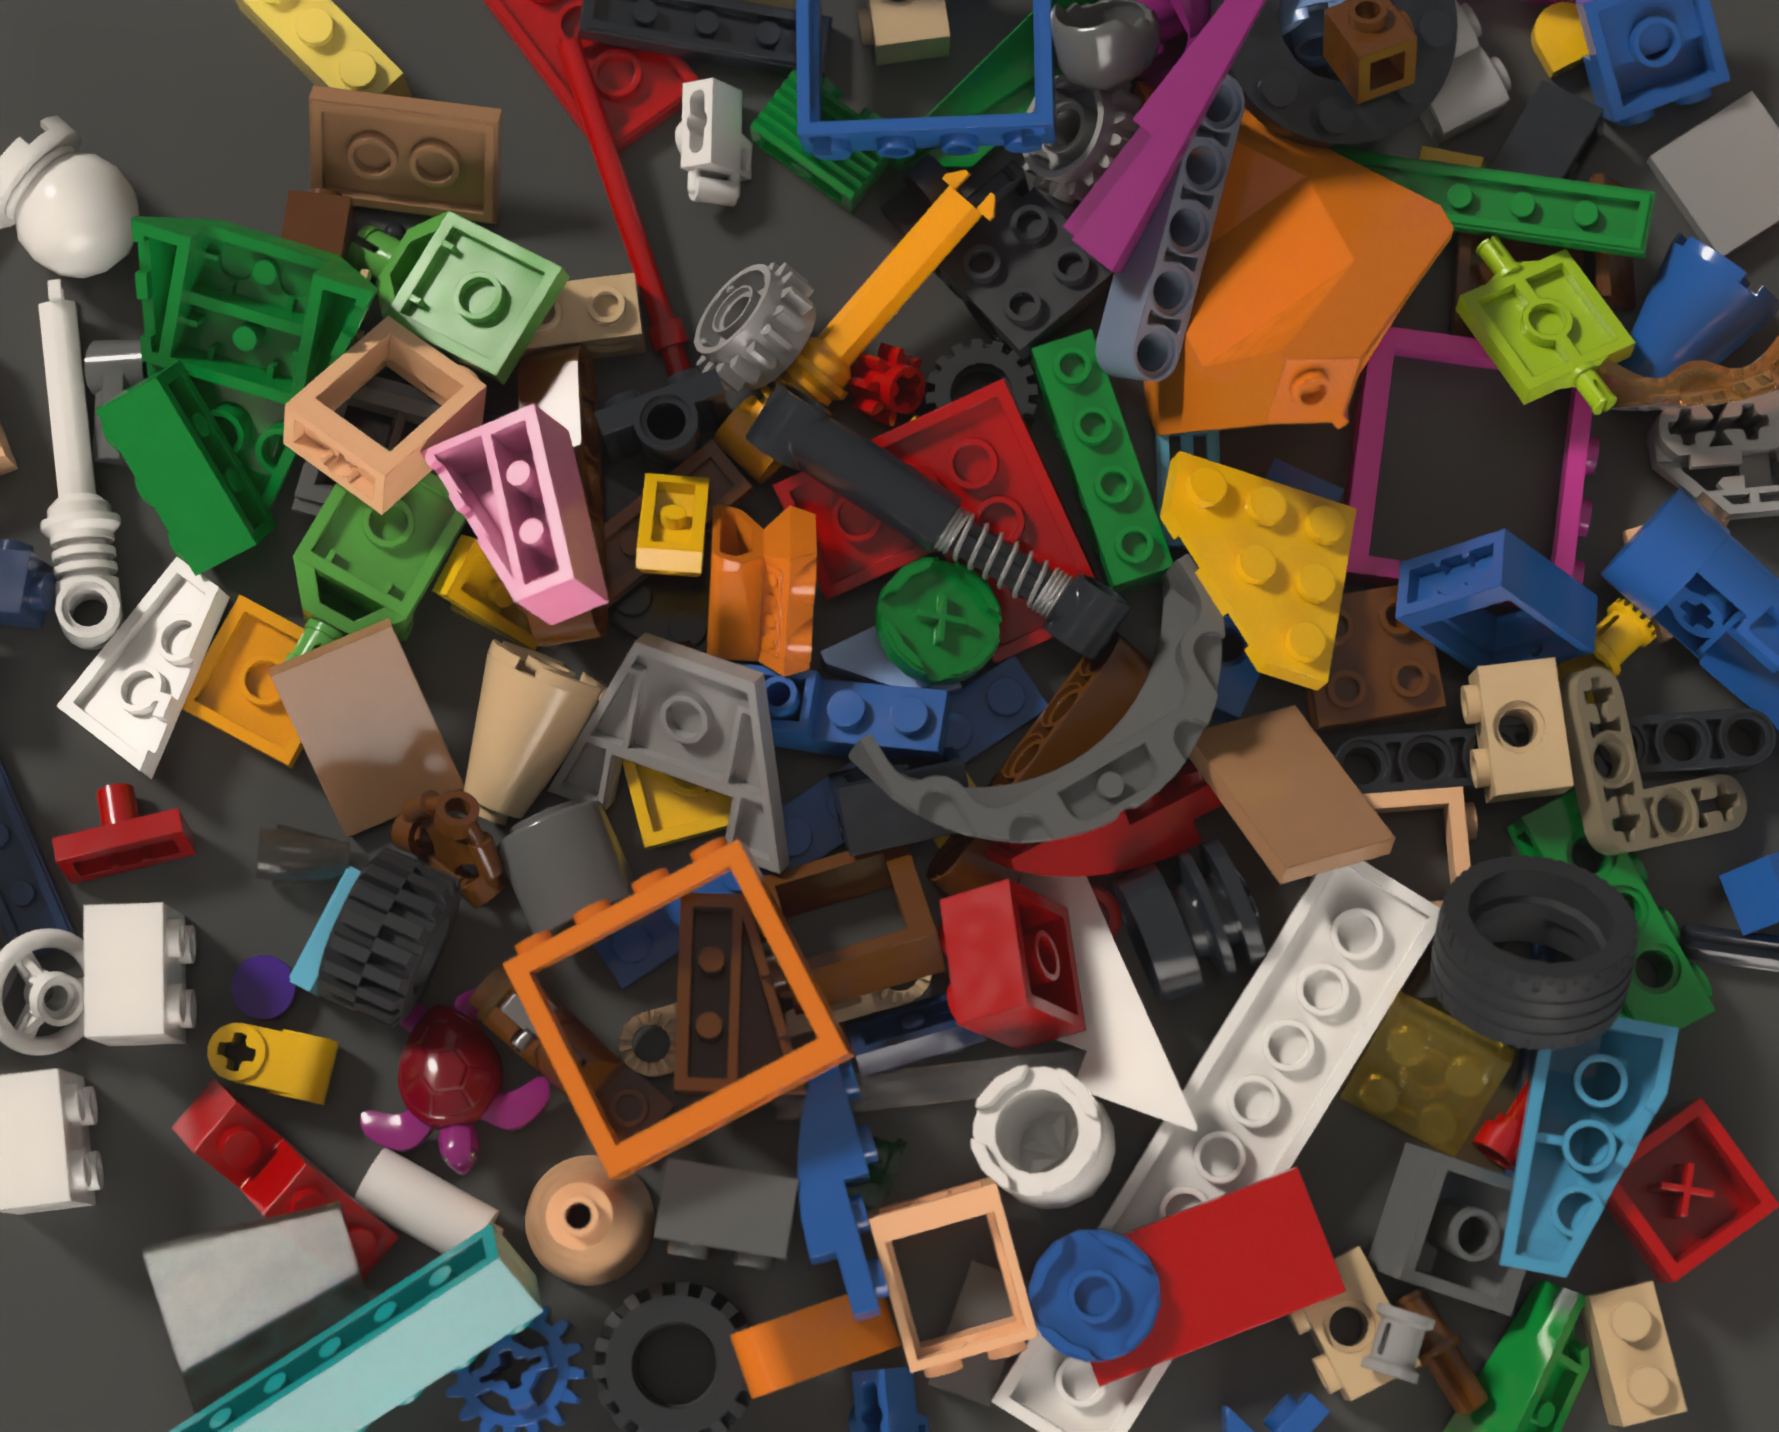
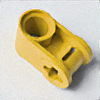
(284, 1063)

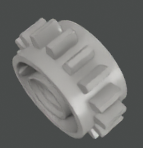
(1089, 137)
(755, 326)

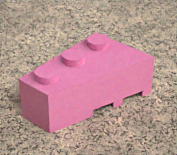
(528, 509)

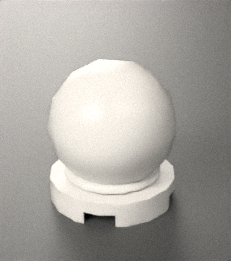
(66, 204)
(1043, 1137)

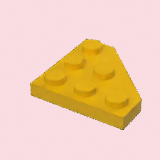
(1265, 560)

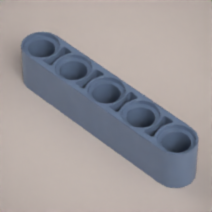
(1158, 287)

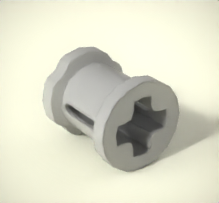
(1397, 1342)

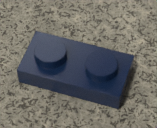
(906, 1035)

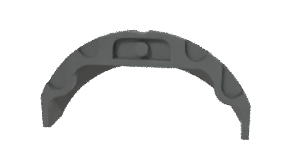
(1116, 772)

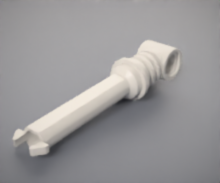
(79, 519)

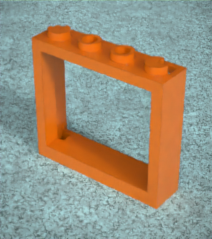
(727, 1104)

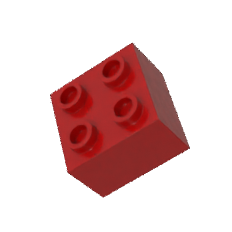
(1686, 1192)

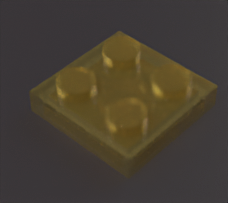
(1427, 1074)

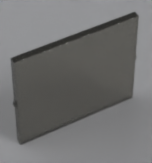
(253, 1294)

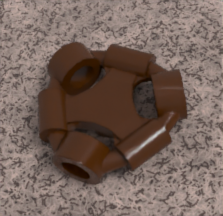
(451, 842)

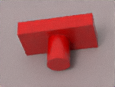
(123, 838)

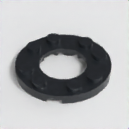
(1321, 109)

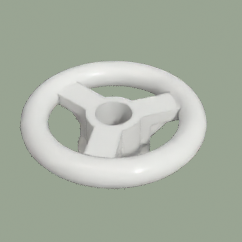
(62, 1009)

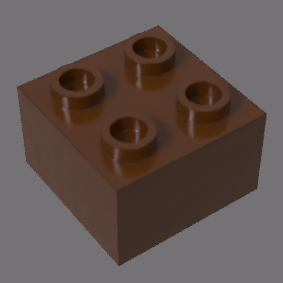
(1377, 670)

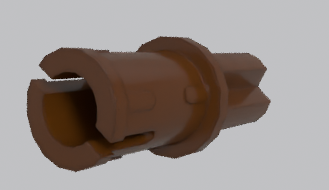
(1444, 1358)

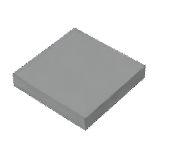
(1725, 175)

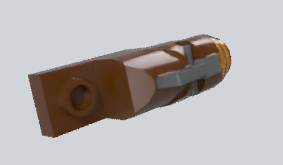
(625, 1095)

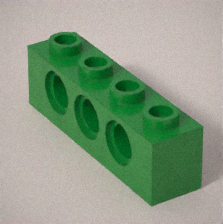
(1100, 463)
(1681, 987)

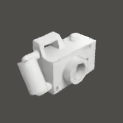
(713, 141)

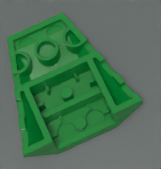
(247, 323)

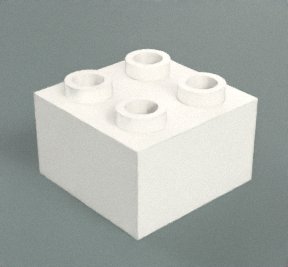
(137, 974)
(47, 1142)

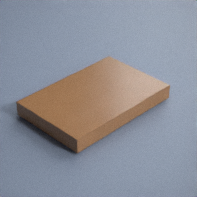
(406, 153)
(365, 726)
(1289, 794)

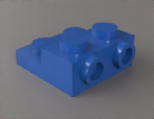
(1650, 54)

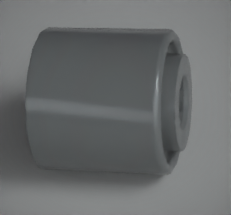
(564, 864)

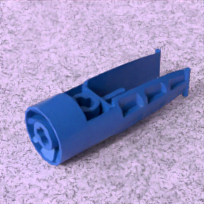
(1707, 596)

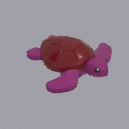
(448, 1083)

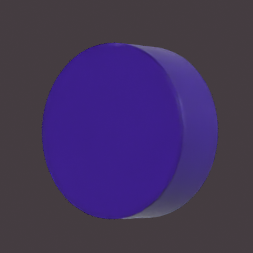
(263, 988)

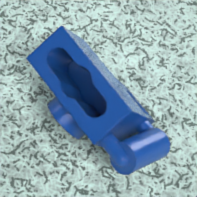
(885, 1402)

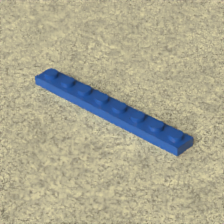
(978, 721)

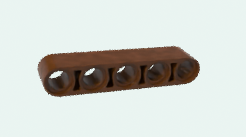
(566, 389)
(1070, 725)

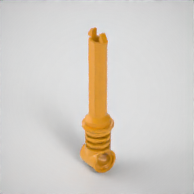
(826, 360)

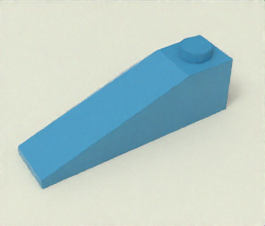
(1578, 1137)

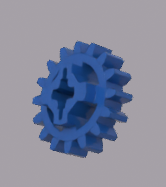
(527, 1398)

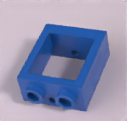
(1446, 592)

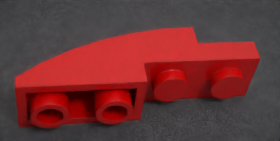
(1133, 840)

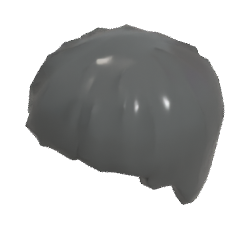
(1104, 41)

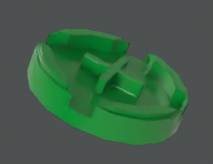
(938, 621)

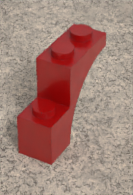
(271, 1170)

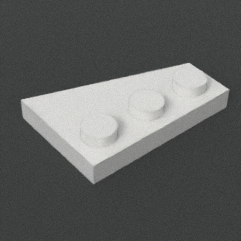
(148, 667)

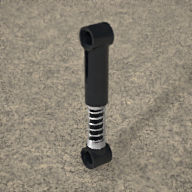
(811, 440)

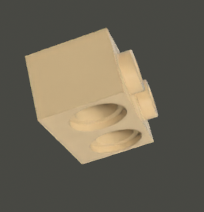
(595, 313)

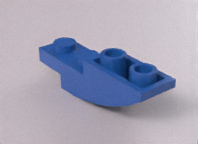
(835, 714)
(830, 1159)

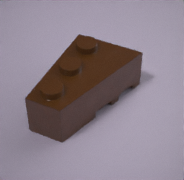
(724, 998)

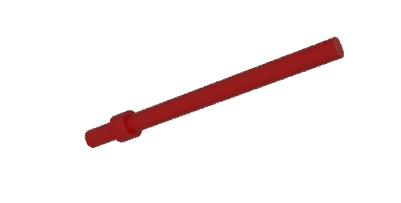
(666, 332)

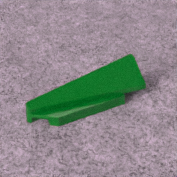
(995, 86)
(1533, 1368)

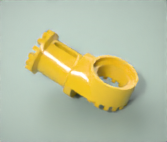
(1615, 641)

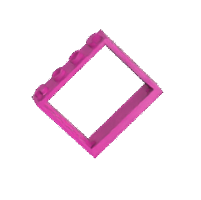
(1367, 442)

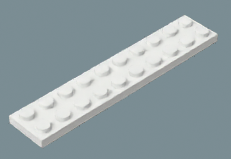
(1251, 1099)

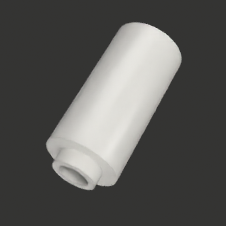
(422, 1203)

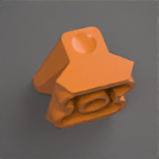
(762, 588)

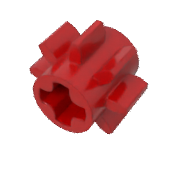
(887, 384)

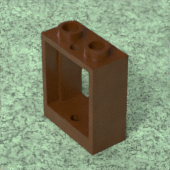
(873, 962)

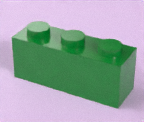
(186, 468)

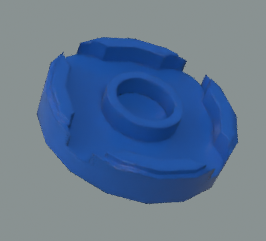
(1094, 1295)

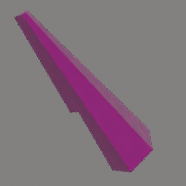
(1129, 191)

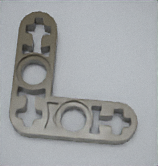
(1632, 803)

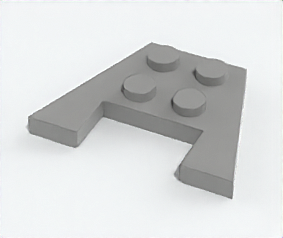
(693, 722)

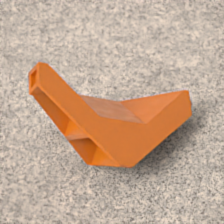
(1293, 286)

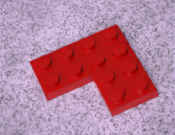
(989, 460)

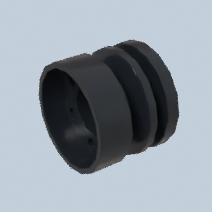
(1190, 920)

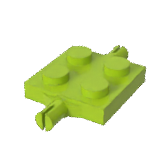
(1544, 325)

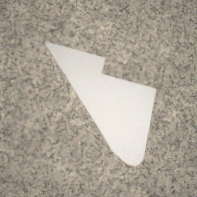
(1121, 1046)

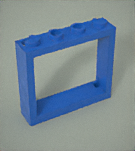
(903, 135)

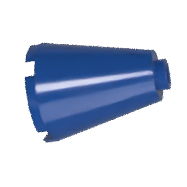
(1695, 311)

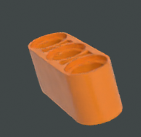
(810, 1344)

